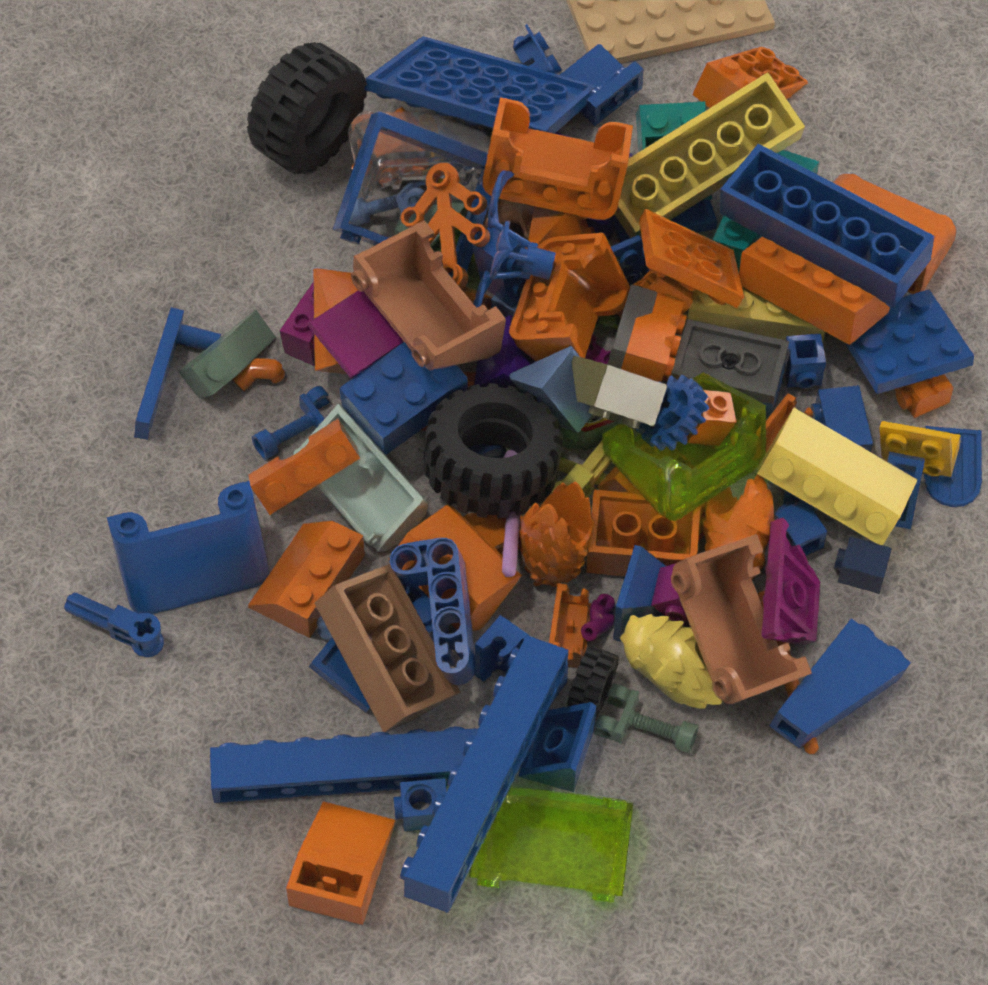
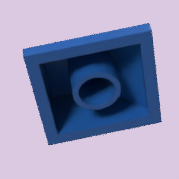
(637, 590)

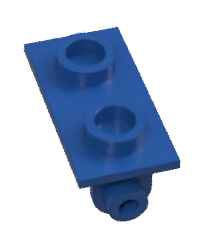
(532, 48)

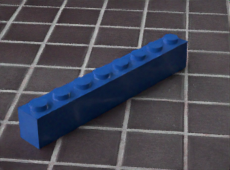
(333, 764)
(485, 774)

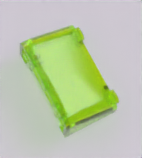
(692, 473)
(557, 842)

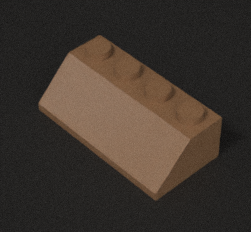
(385, 647)

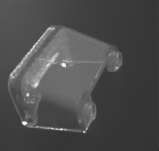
(399, 161)

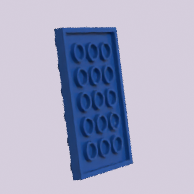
(471, 83)

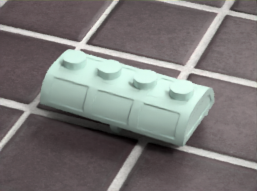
(372, 490)

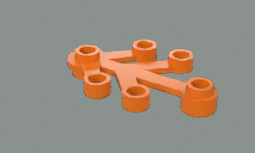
(447, 218)

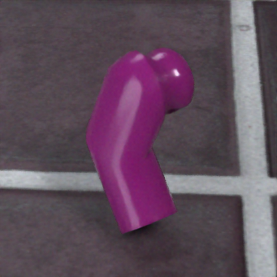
(600, 617)

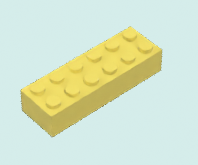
(706, 152)

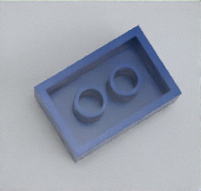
(398, 396)

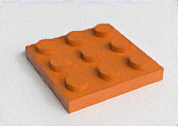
(690, 259)

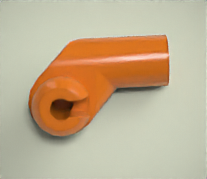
(260, 369)

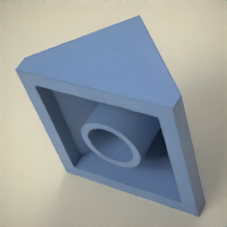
(553, 383)

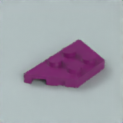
(790, 591)

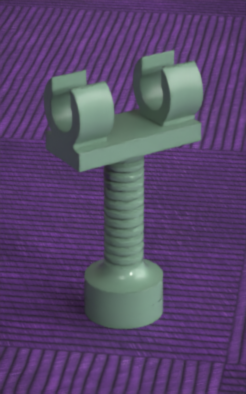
(622, 697)

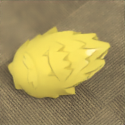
(669, 659)

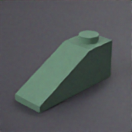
(227, 356)

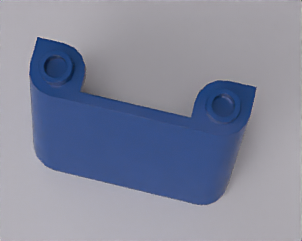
(191, 558)

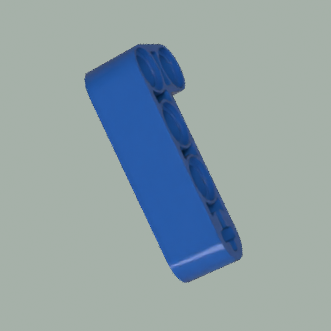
(443, 611)

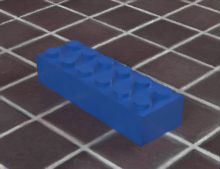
(826, 224)

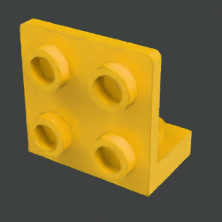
(935, 446)

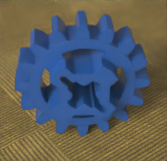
(677, 415)

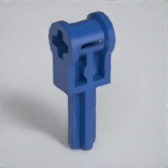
(121, 623)

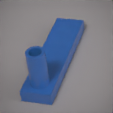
(174, 333)

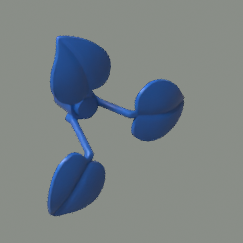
(531, 260)

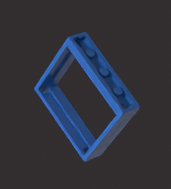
(424, 139)

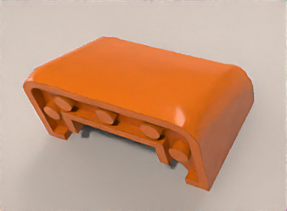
(557, 169)
(925, 219)
(566, 307)

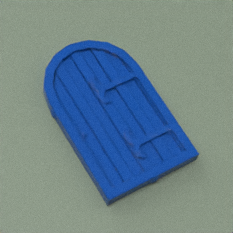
(967, 472)

